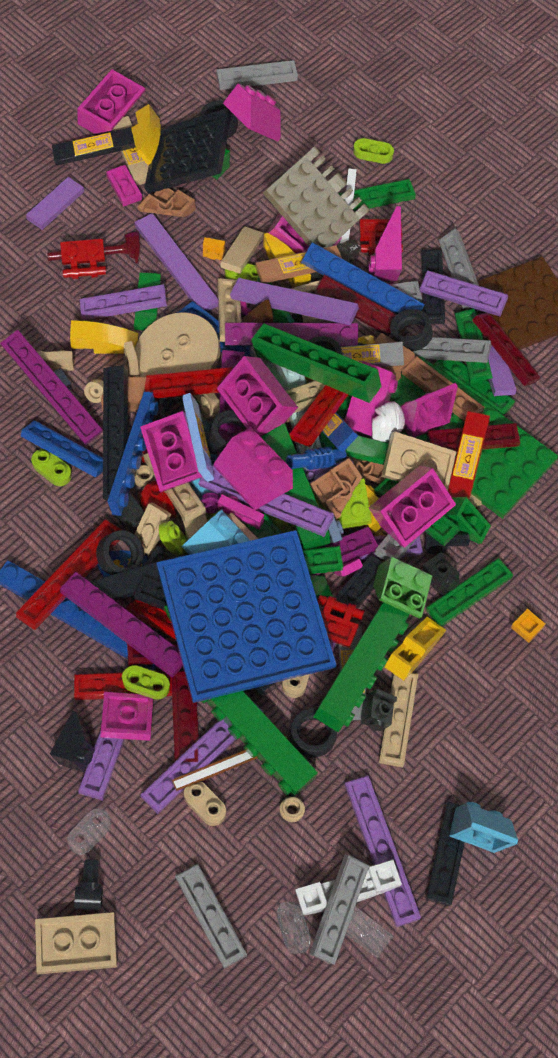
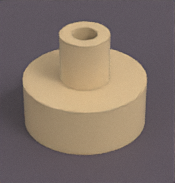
(94, 390)

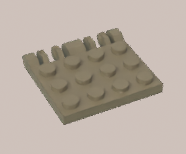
(313, 202)

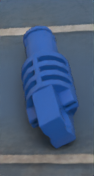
(316, 458)

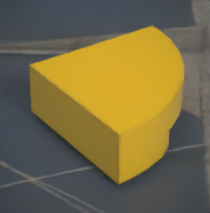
(368, 339)

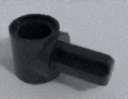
(434, 547)
(89, 892)

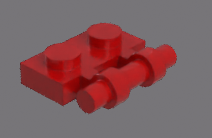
(372, 231)
(83, 252)
(340, 630)

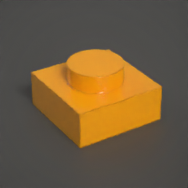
(213, 248)
(528, 625)

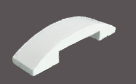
(378, 880)

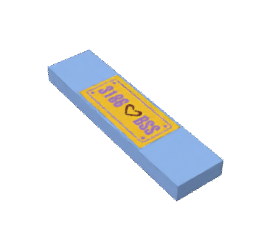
(198, 437)

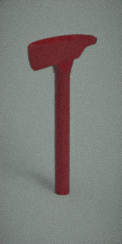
(131, 247)

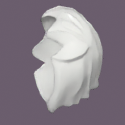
(389, 420)

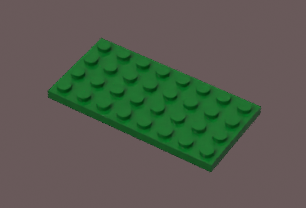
(502, 473)

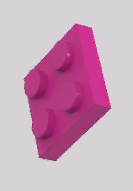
(126, 716)

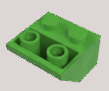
(402, 586)

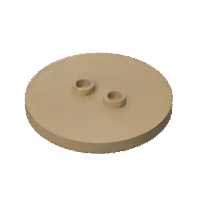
(177, 345)

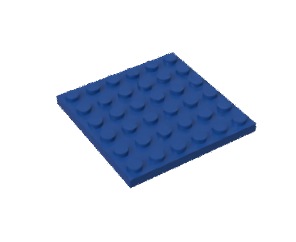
(245, 616)

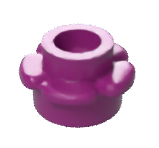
(210, 501)

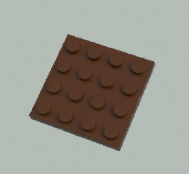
(531, 302)

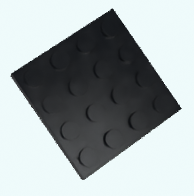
(189, 151)

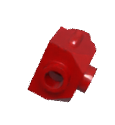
(151, 494)

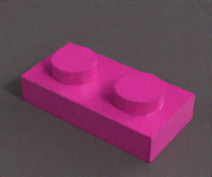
(124, 185)
(242, 512)

